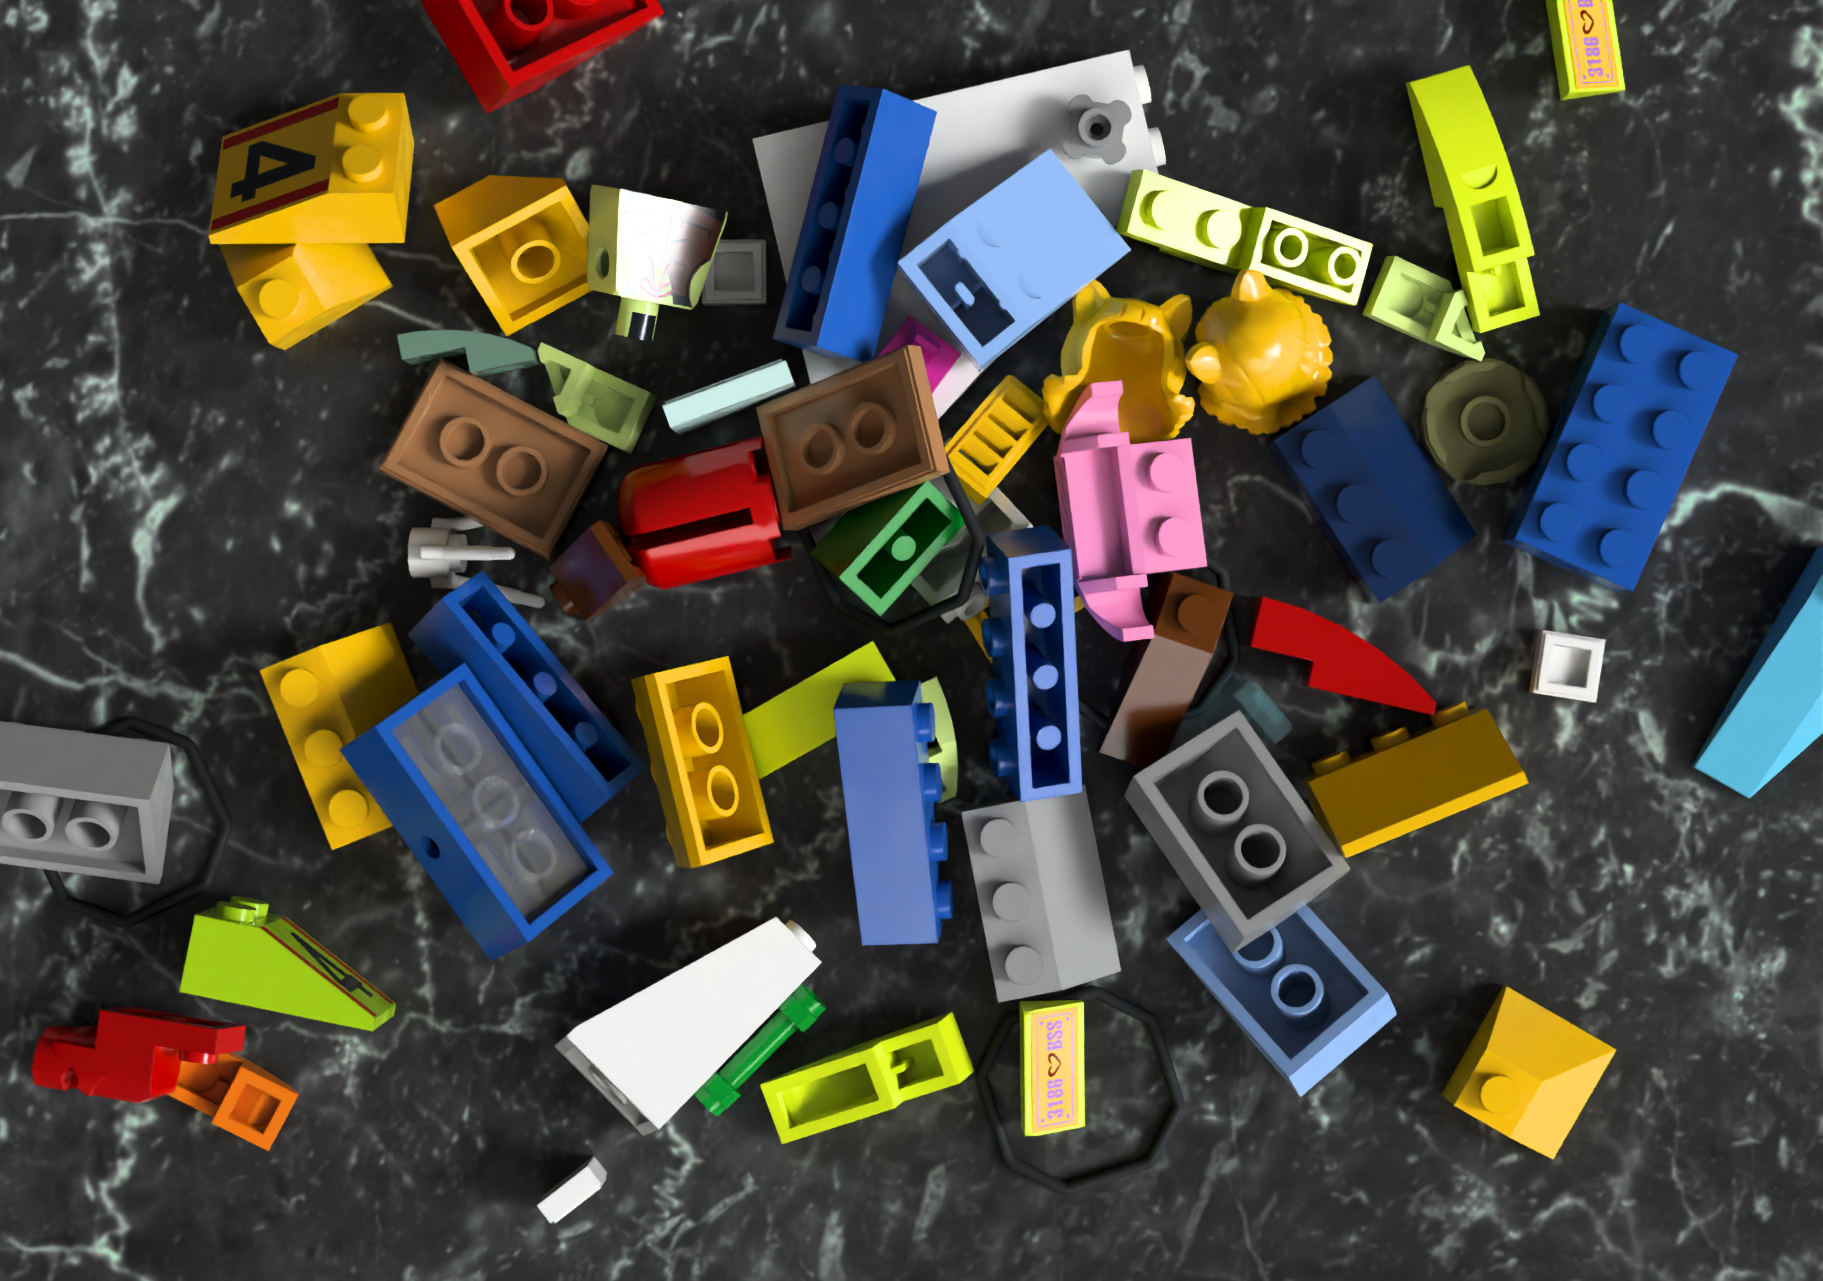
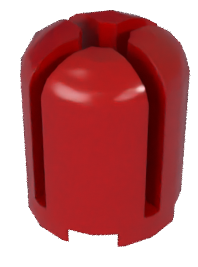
(701, 515)

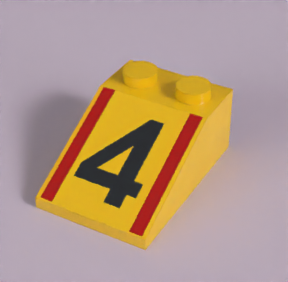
(318, 175)

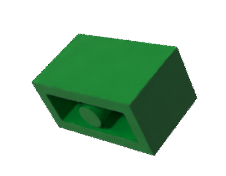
(888, 543)

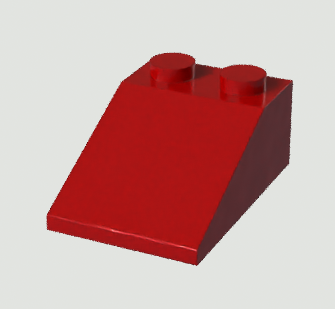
(525, 44)

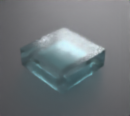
(1261, 710)

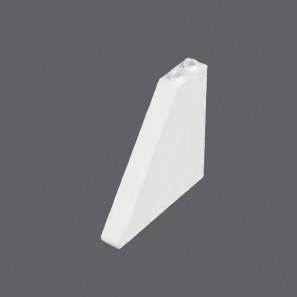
(974, 146)

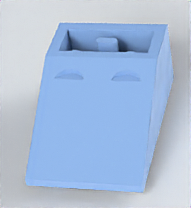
(1012, 259)

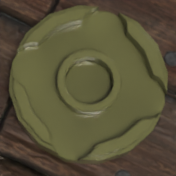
(1483, 422)

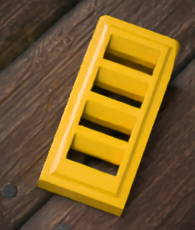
(996, 437)

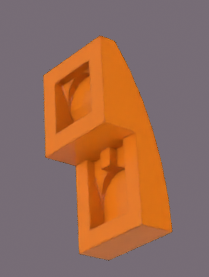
(237, 1097)

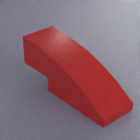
(1334, 657)

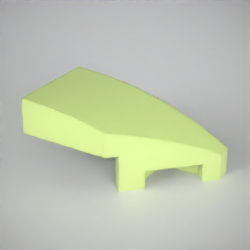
(1423, 308)
(596, 400)
(946, 751)

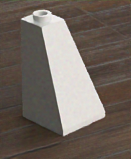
(677, 1032)

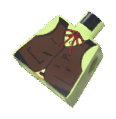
(649, 253)

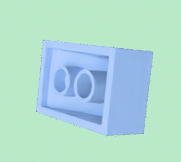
(1290, 992)

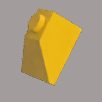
(519, 245)
(303, 286)
(1528, 1073)

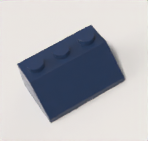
(1372, 491)

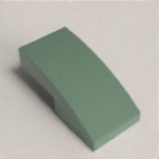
(484, 352)

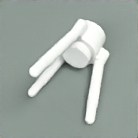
(440, 552)

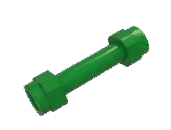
(796, 1012)

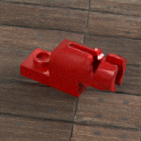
(130, 1052)

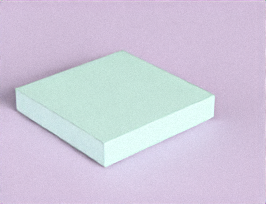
(729, 397)

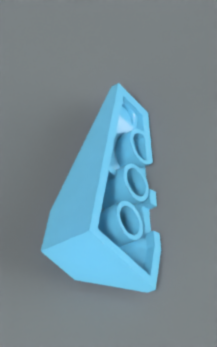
(1779, 697)

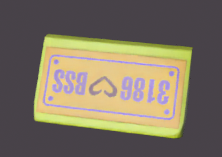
(1585, 47)
(1051, 1066)

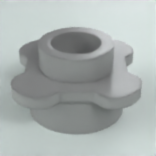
(1082, 142)

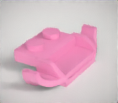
(1123, 510)

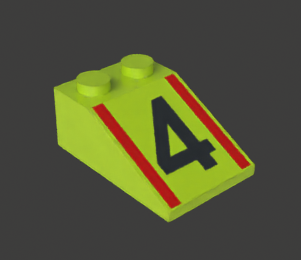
(273, 965)

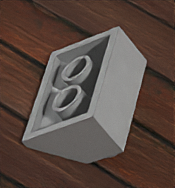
(84, 802)
(1235, 831)
(1040, 894)

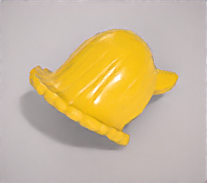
(1131, 344)
(1260, 357)

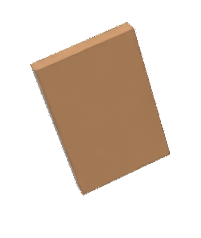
(852, 438)
(494, 458)

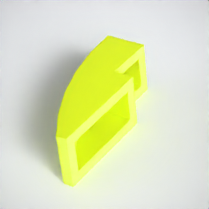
(804, 713)
(868, 1078)

